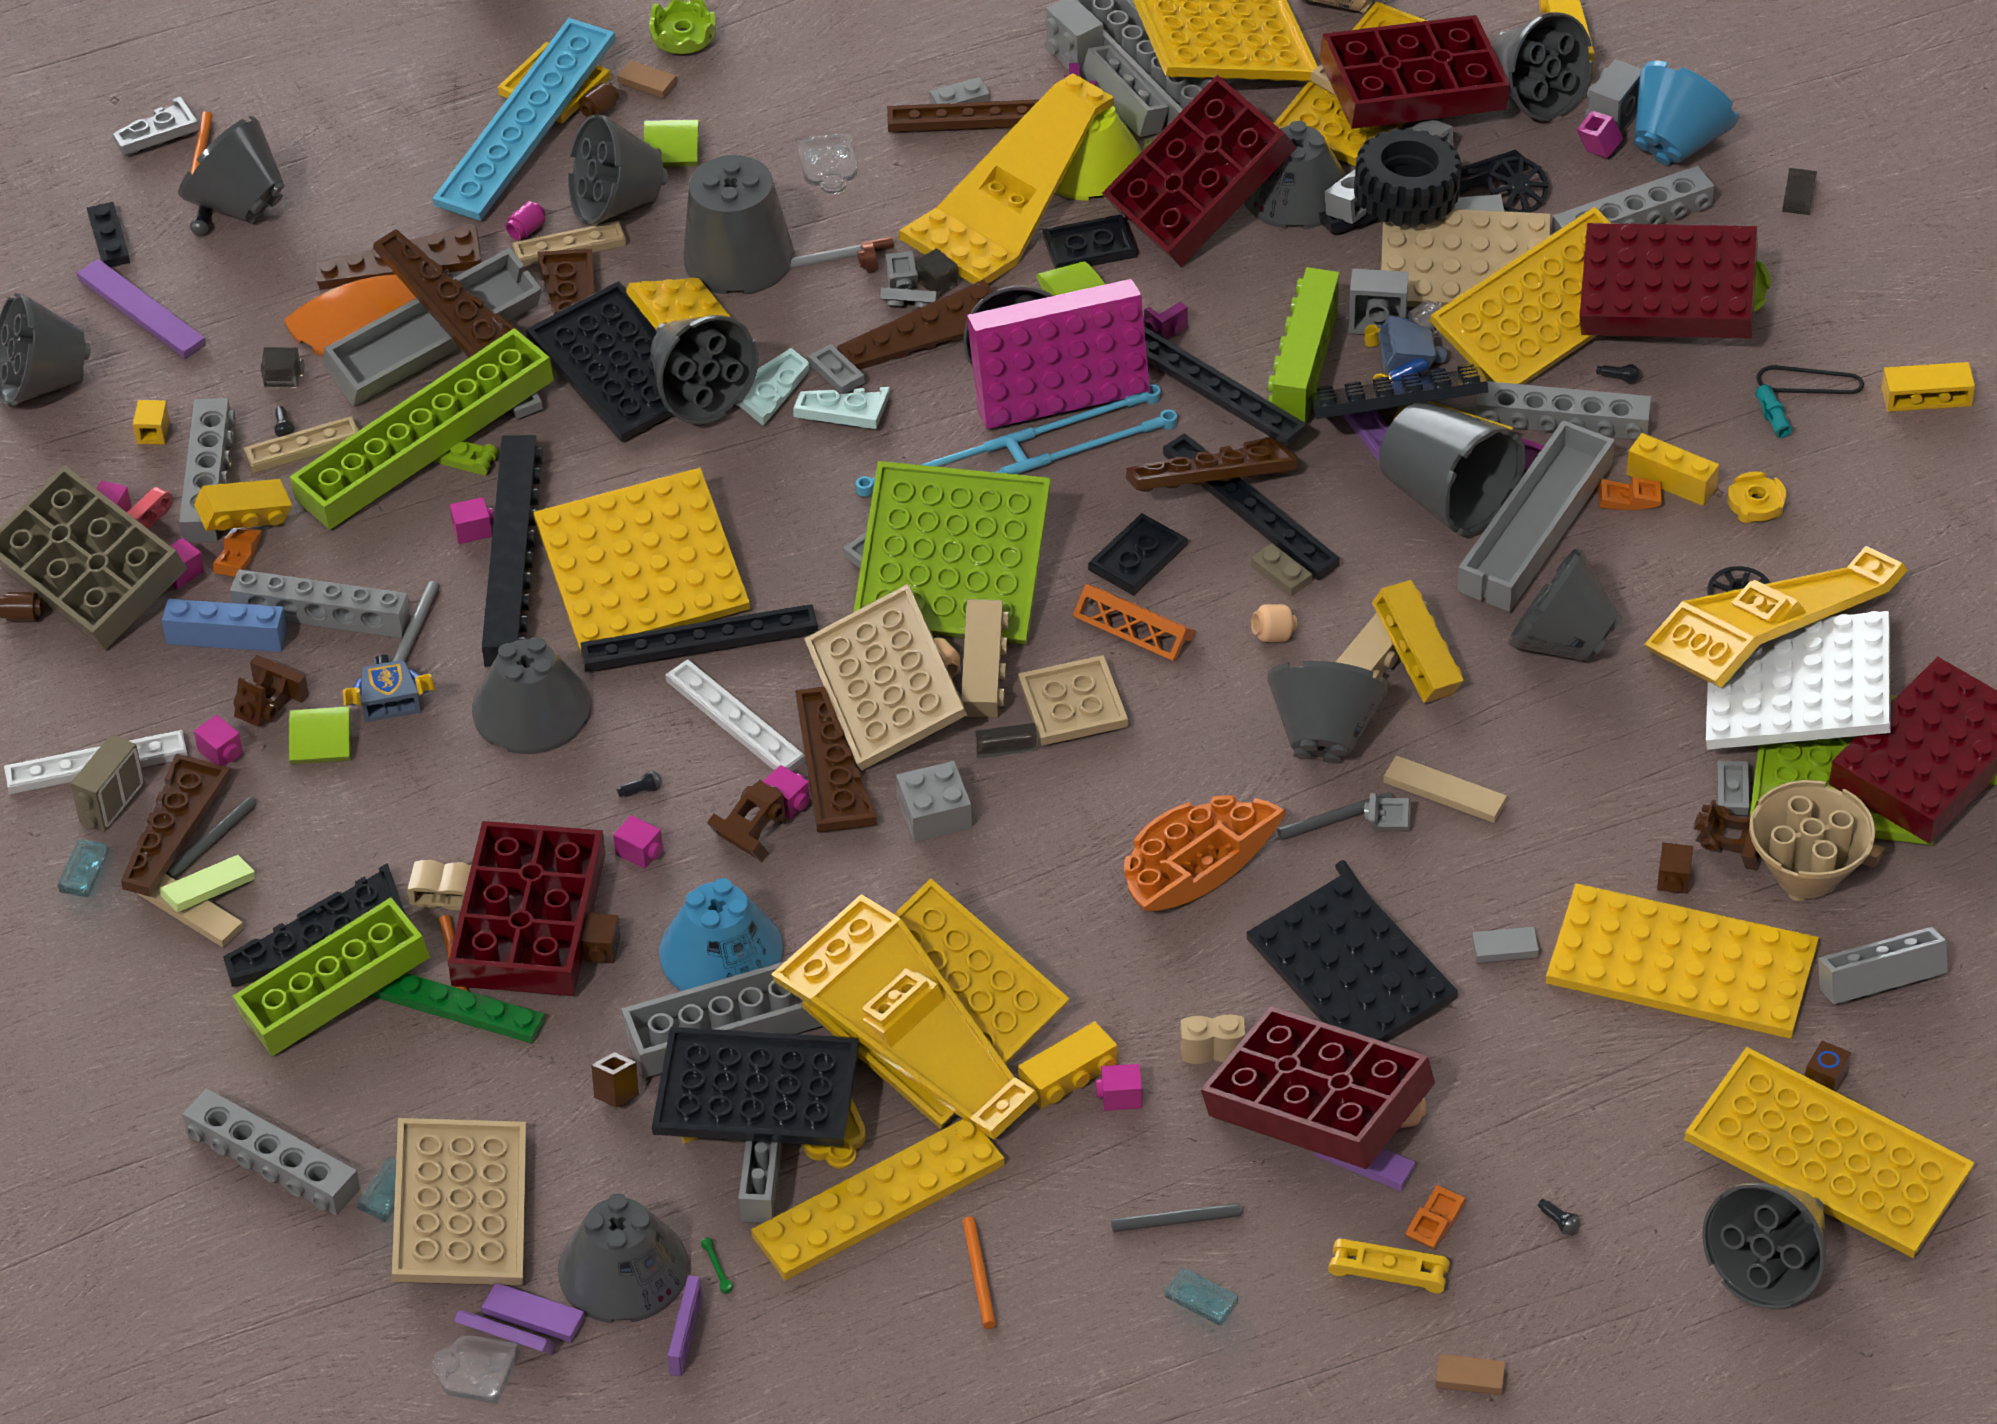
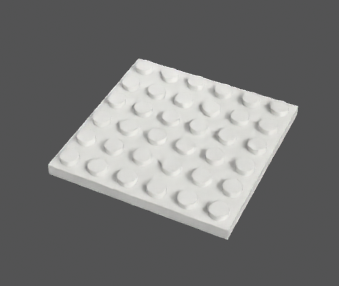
(1807, 686)

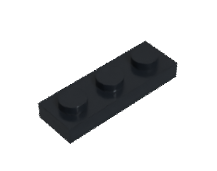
(108, 234)

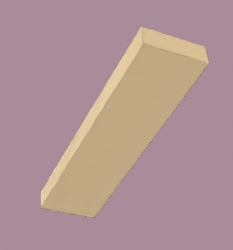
(597, 237)
(299, 444)
(1445, 789)
(203, 917)

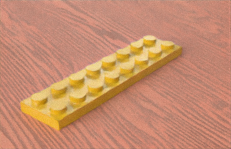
(876, 1198)

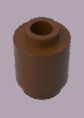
(599, 99)
(21, 606)

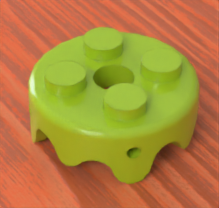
(681, 14)

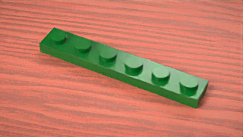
(463, 1007)

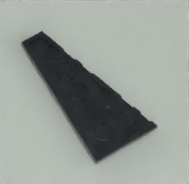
(312, 925)

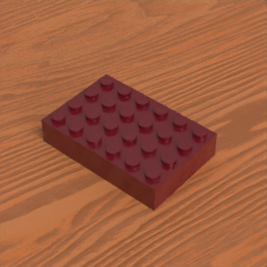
(1414, 71)
(1199, 170)
(1669, 280)
(1932, 759)
(526, 908)
(1318, 1086)

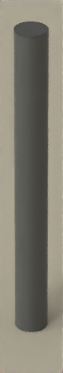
(1325, 818)
(211, 837)
(1175, 1217)

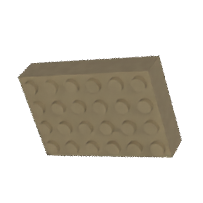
(86, 557)

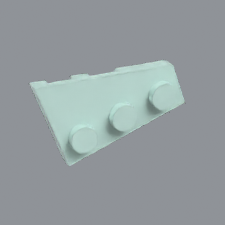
(774, 384)
(851, 409)

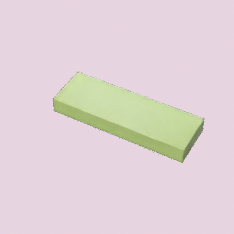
(207, 883)

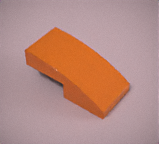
(1637, 495)
(238, 551)
(1436, 1217)

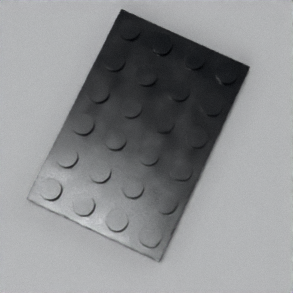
(605, 358)
(1405, 391)
(1352, 962)
(756, 1086)

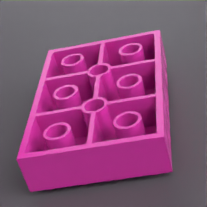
(1058, 353)

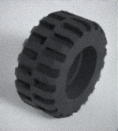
(1407, 177)

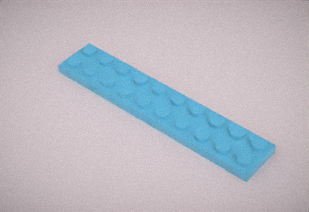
(524, 119)

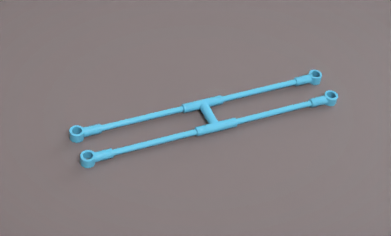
(1166, 420)

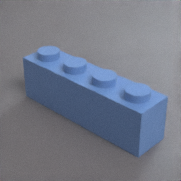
(224, 625)

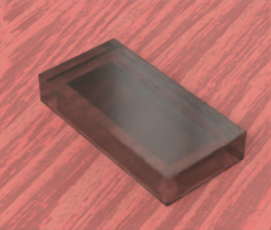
(1799, 191)
(1006, 740)

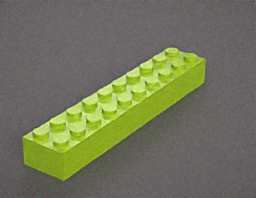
(421, 428)

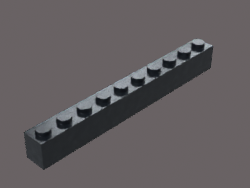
(511, 544)

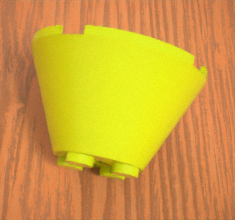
(1100, 157)

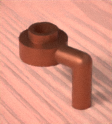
(867, 255)

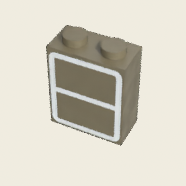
(107, 783)

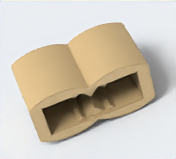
(438, 884)
(1209, 1038)

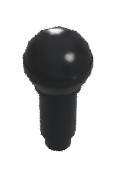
(1628, 373)
(283, 425)

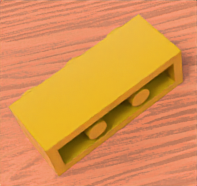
(1928, 386)
(1675, 468)
(242, 504)
(1069, 1064)

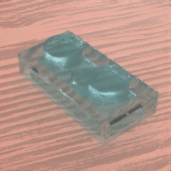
(83, 867)
(380, 1195)
(1201, 1296)

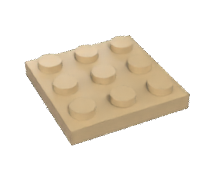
(1072, 700)

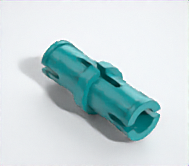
(1773, 411)

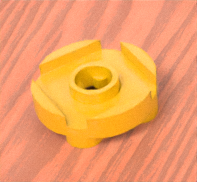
(1753, 509)

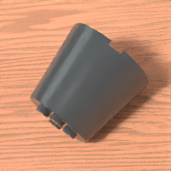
(735, 226)
(1452, 464)

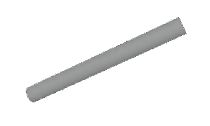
(825, 256)
(416, 621)

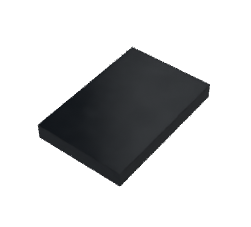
(1090, 241)
(1137, 554)

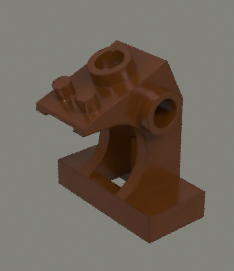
(262, 701)
(1711, 829)
(743, 832)

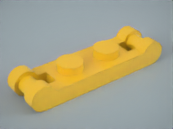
(1389, 1264)

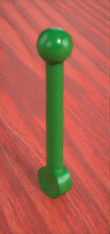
(725, 1285)

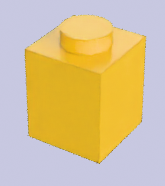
(151, 422)

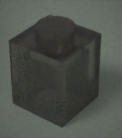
(937, 272)
(281, 367)

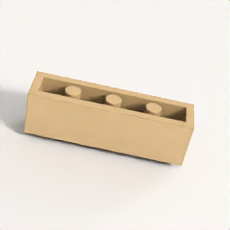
(1372, 649)
(982, 658)

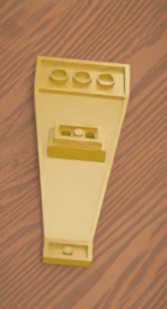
(1003, 199)
(1722, 630)
(888, 993)

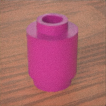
(525, 220)

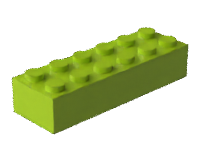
(1306, 342)
(331, 976)

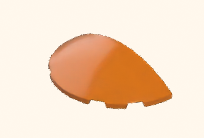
(346, 310)
(1196, 849)

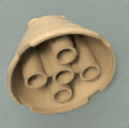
(1811, 836)

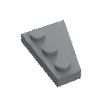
(163, 126)

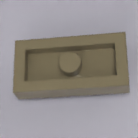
(1281, 569)

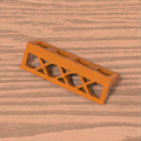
(1140, 613)

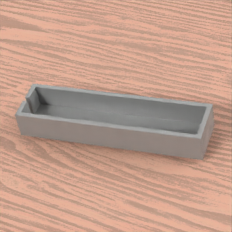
(413, 339)
(1535, 516)

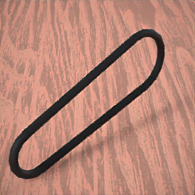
(1807, 370)

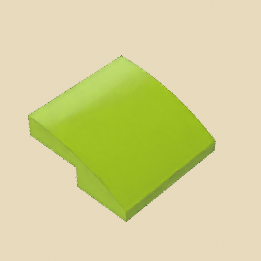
(675, 139)
(1069, 279)
(319, 735)

